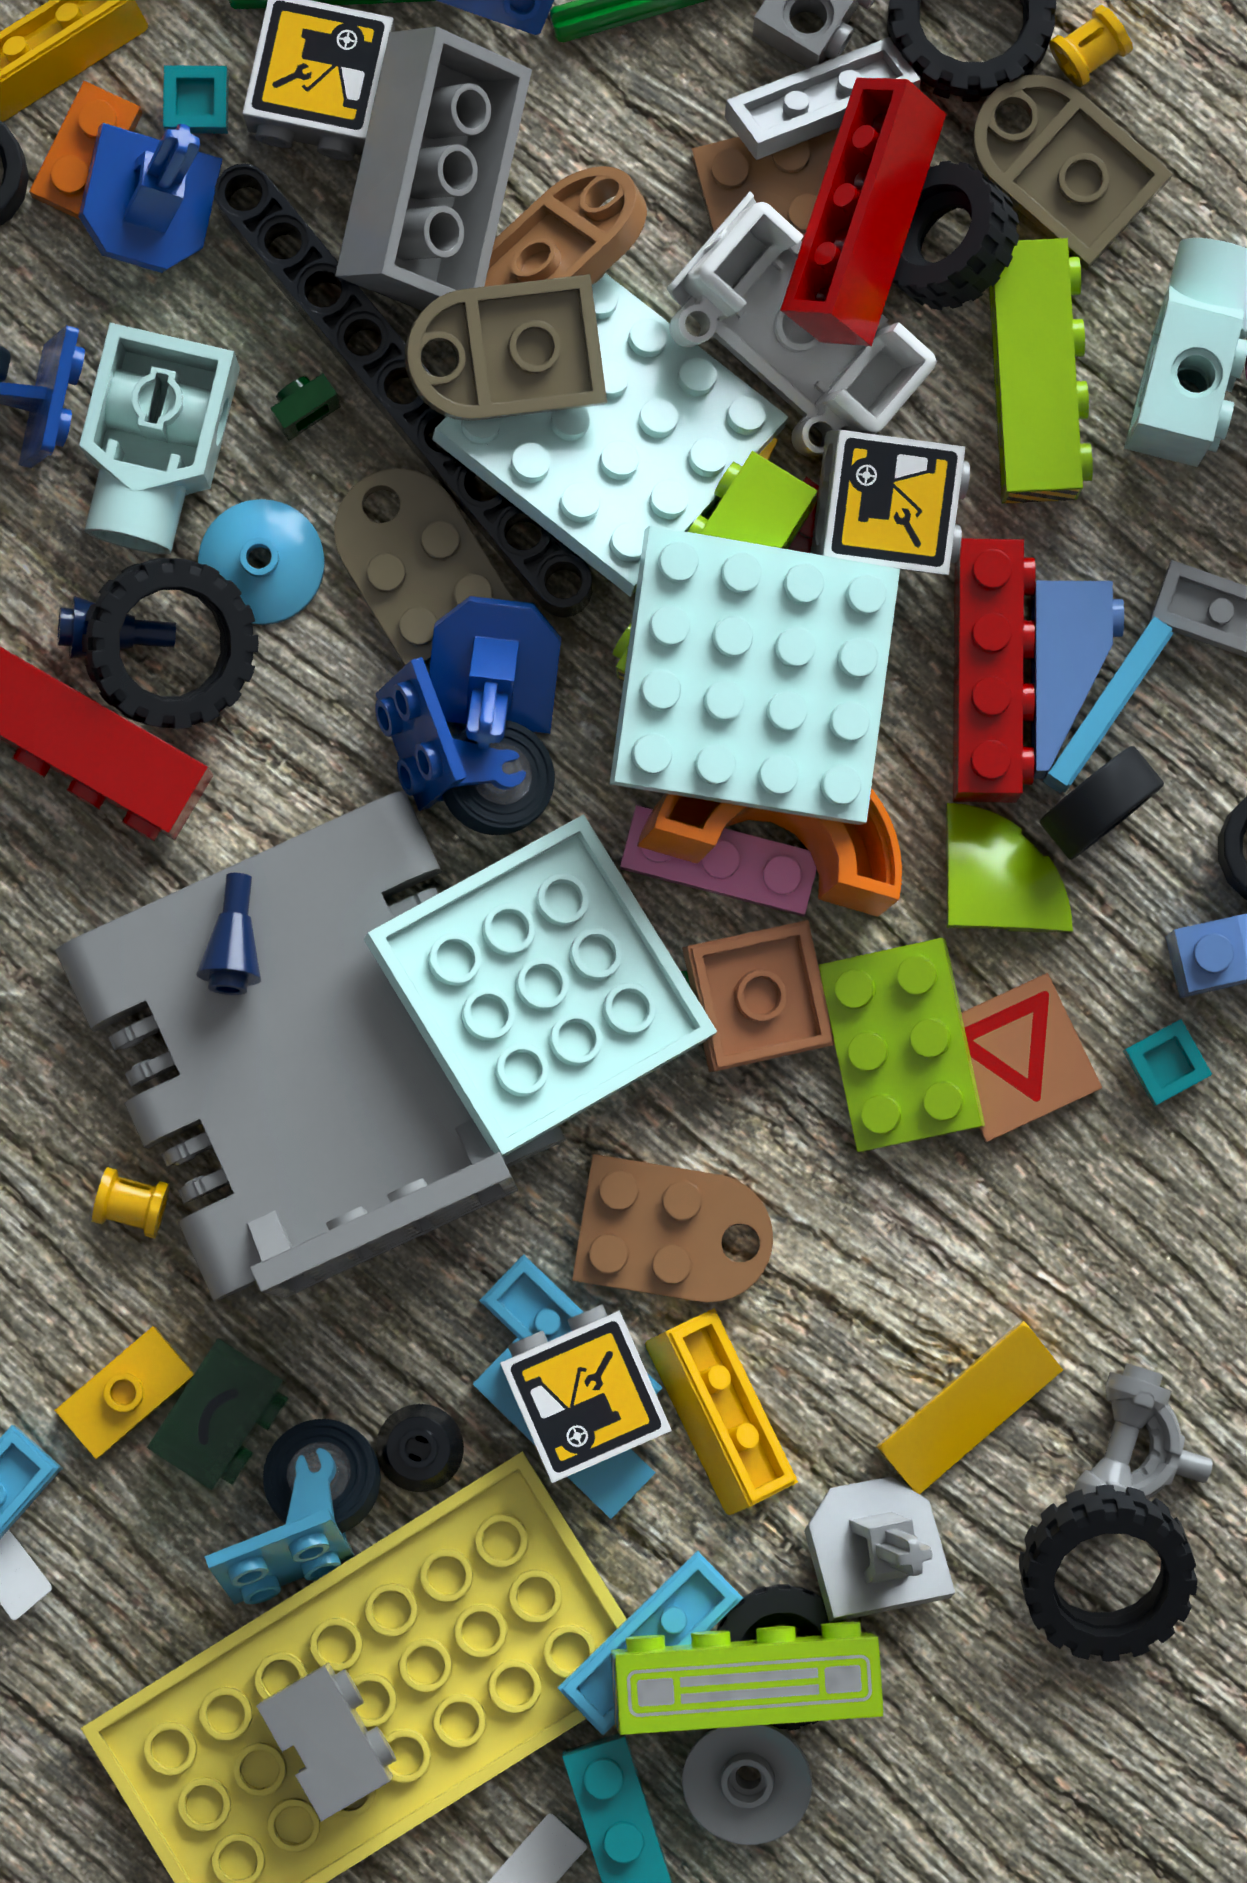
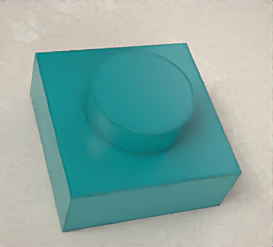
(196, 98)
(1167, 1062)

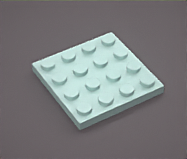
(625, 464)
(755, 676)
(540, 986)

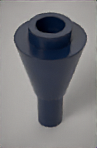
(133, 632)
(231, 953)

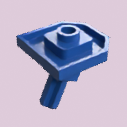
(149, 196)
(495, 666)

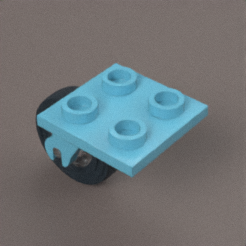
(320, 1485)

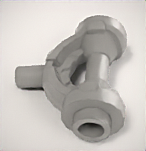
(1135, 1403)

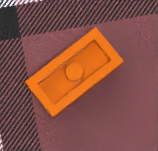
(67, 164)

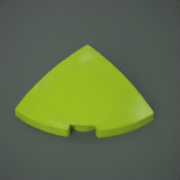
(1000, 876)

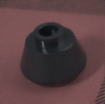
(439, 1456)

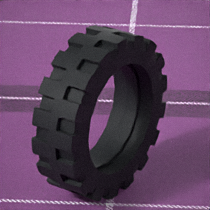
(970, 78)
(236, 643)
(1128, 1628)

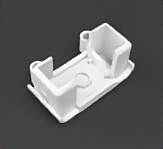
(737, 297)

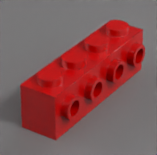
(863, 211)
(988, 671)
(97, 751)

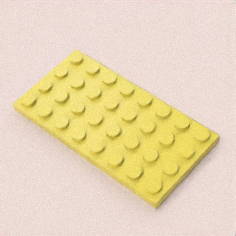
(458, 1659)

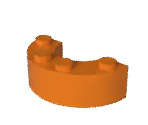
(854, 862)

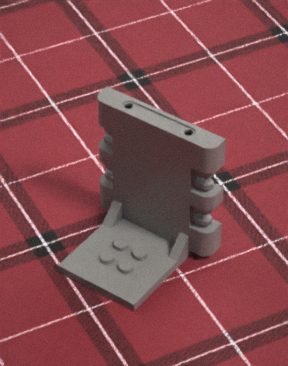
(311, 1078)

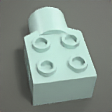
(1198, 342)
(153, 433)

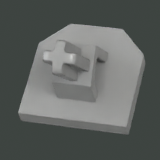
(876, 1550)

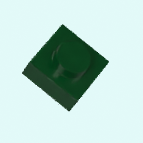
(304, 404)

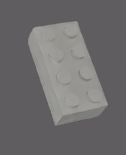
(433, 167)

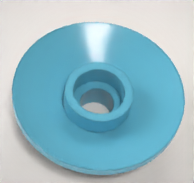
(295, 564)

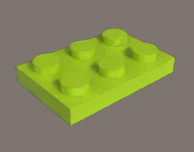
(901, 1045)

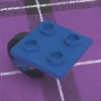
(483, 788)

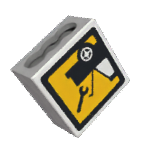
(316, 76)
(890, 501)
(584, 1393)

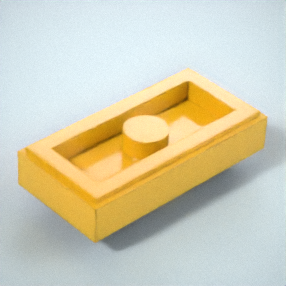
(125, 1392)

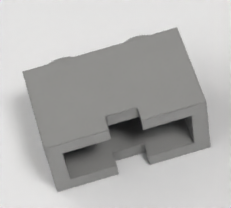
(337, 1750)

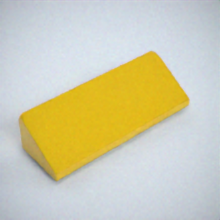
(59, 44)
(969, 1407)
(720, 1412)

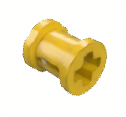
(1091, 45)
(130, 1202)

